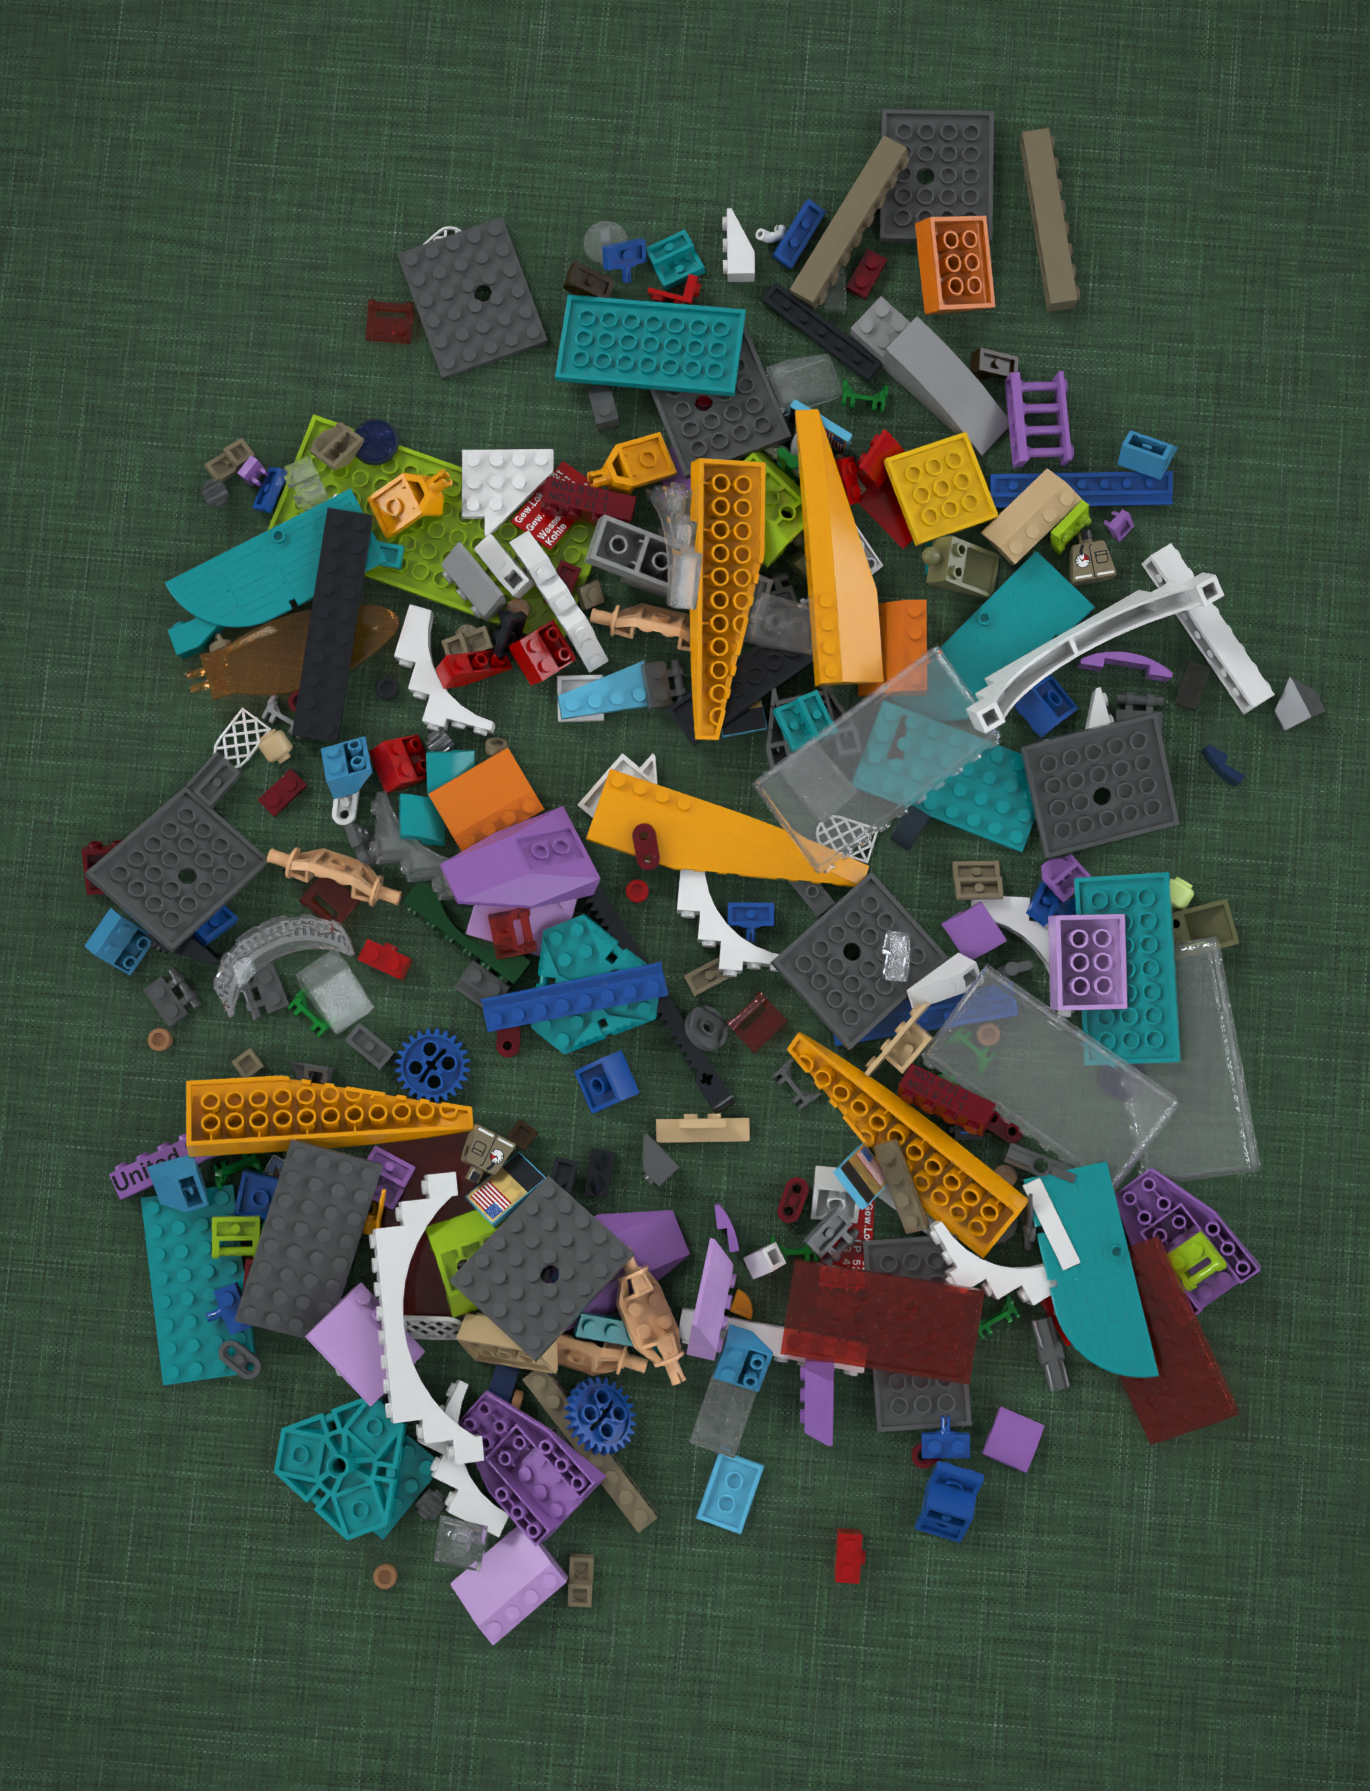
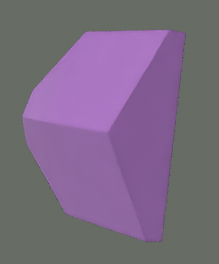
(1060, 875)

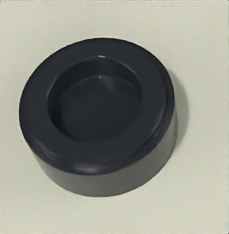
(388, 688)

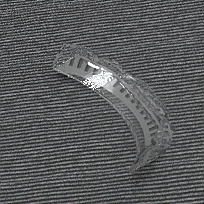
(270, 941)

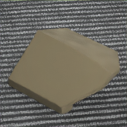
(337, 446)

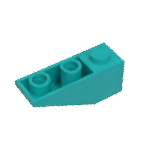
(192, 636)

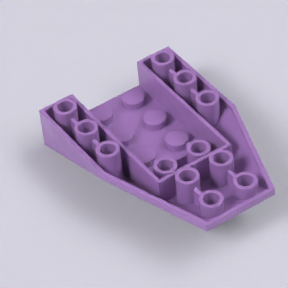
(524, 865)
(1160, 1207)
(652, 1238)
(529, 1467)

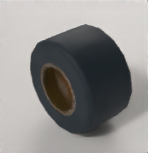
(909, 828)

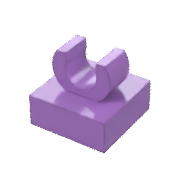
(252, 471)
(1120, 525)

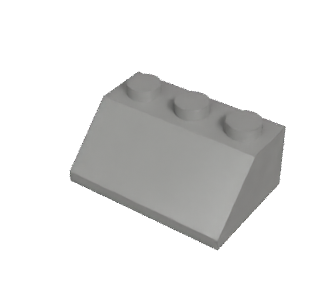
(473, 583)

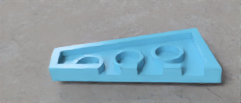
(608, 694)

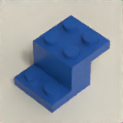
(949, 1501)

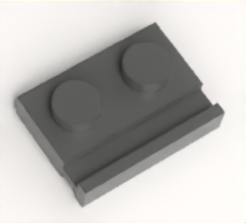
(214, 779)
(480, 983)

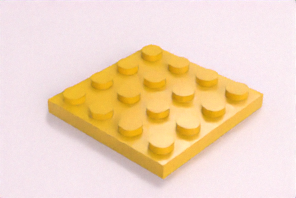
(940, 488)

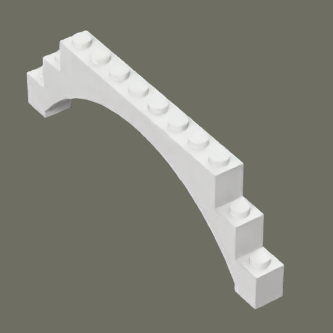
(1139, 608)
(405, 1390)

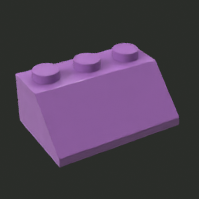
(818, 1399)

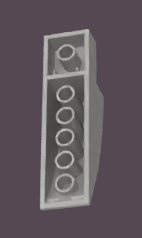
(931, 373)
(637, 556)

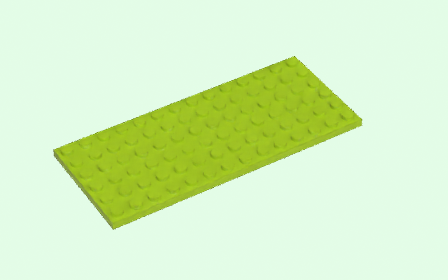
(433, 537)

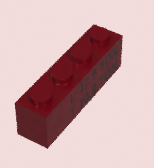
(585, 502)
(946, 1100)

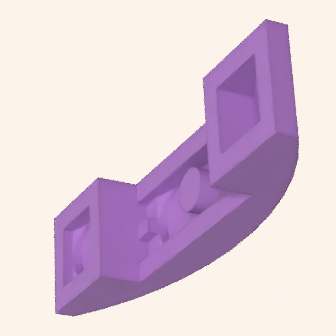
(1153, 669)

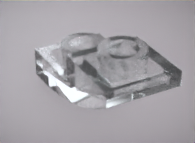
(898, 956)

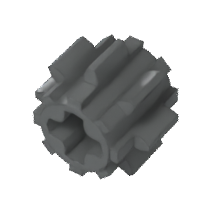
(215, 492)
(439, 742)
(430, 1504)

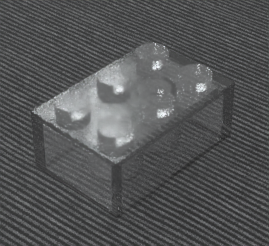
(722, 1417)

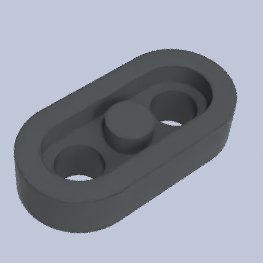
(239, 1362)

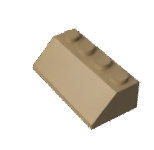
(1031, 516)
(491, 1345)

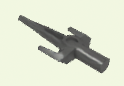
(1028, 1225)

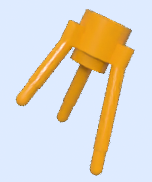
(374, 1218)

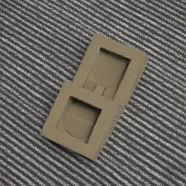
(229, 461)
(473, 641)
(580, 1580)

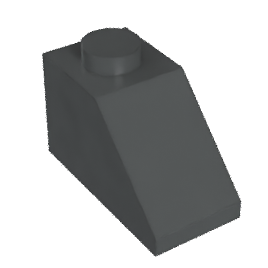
(603, 407)
(656, 1162)

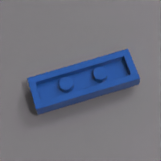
(798, 234)

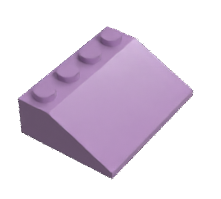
(540, 919)
(1087, 962)
(711, 1304)
(351, 1343)
(509, 1585)

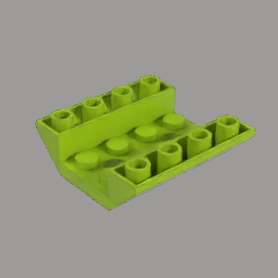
(780, 495)
(452, 1242)

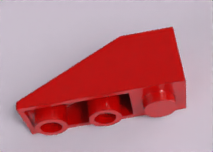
(470, 667)

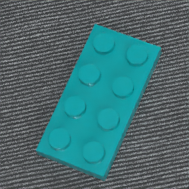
(412, 1479)

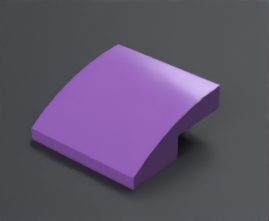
(974, 931)
(393, 1177)
(723, 1221)
(1013, 1439)

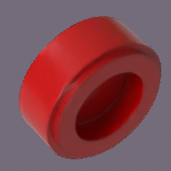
(637, 891)

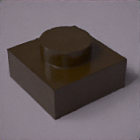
(522, 1135)

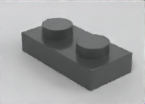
(370, 1046)

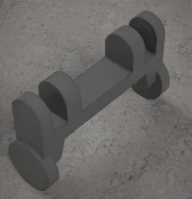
(1014, 968)
(805, 1096)

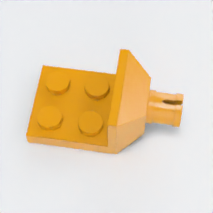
(634, 465)
(408, 500)

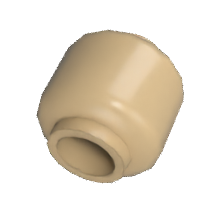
(275, 746)

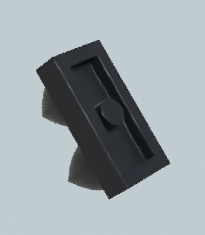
(510, 631)
(599, 1173)

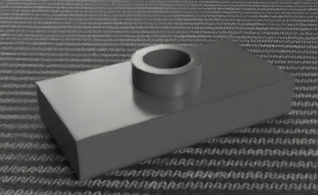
(813, 895)

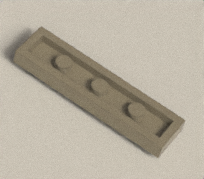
(901, 1186)

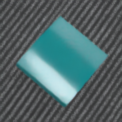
(674, 260)
(802, 719)
(446, 766)
(420, 820)

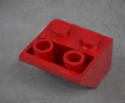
(870, 465)
(542, 653)
(400, 763)

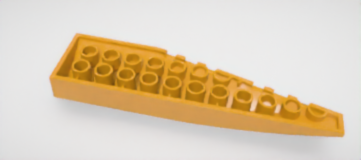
(731, 537)
(838, 573)
(704, 835)
(271, 1110)
(946, 1175)

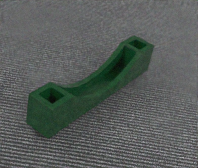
(425, 902)

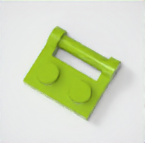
(1070, 526)
(235, 1229)
(1190, 1254)

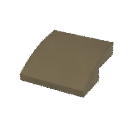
(977, 880)

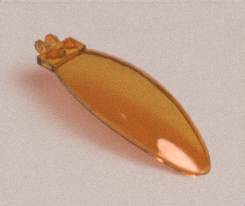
(273, 655)

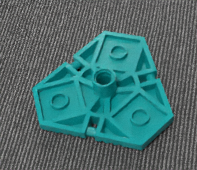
(578, 951)
(366, 1441)

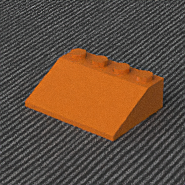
(955, 264)
(902, 638)
(486, 800)

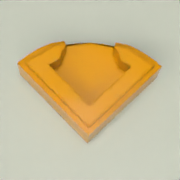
(741, 1305)

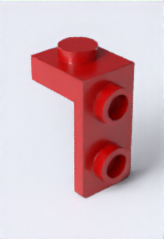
(691, 290)

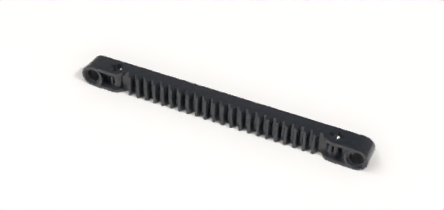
(716, 1093)

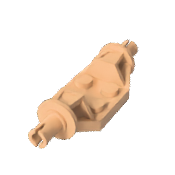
(647, 619)
(338, 867)
(649, 1319)
(588, 1357)

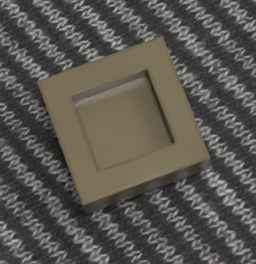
(590, 594)
(248, 1063)

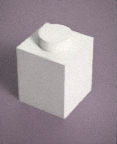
(764, 1260)

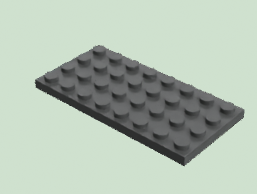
(308, 1239)
(905, 1399)

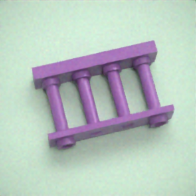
(1019, 430)

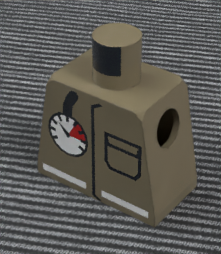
(1090, 561)
(485, 1152)

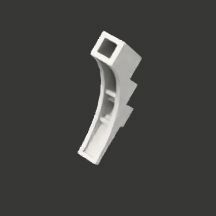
(560, 600)
(415, 650)
(1011, 915)
(713, 930)
(997, 1280)
(466, 1500)

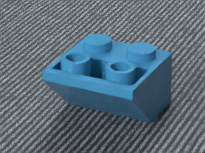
(1146, 454)
(346, 766)
(119, 942)
(179, 1184)
(742, 1359)

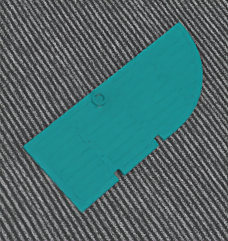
(265, 572)
(1015, 621)
(1099, 1296)

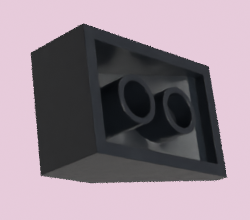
(190, 948)

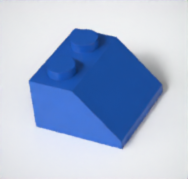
(1046, 706)
(606, 1082)

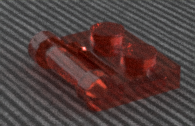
(386, 328)
(334, 894)
(504, 933)
(762, 1028)

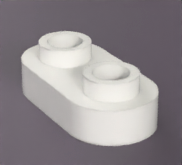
(342, 804)

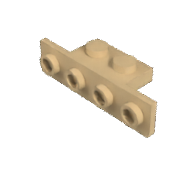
(905, 1046)
(702, 1130)

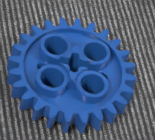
(416, 1052)
(585, 1402)

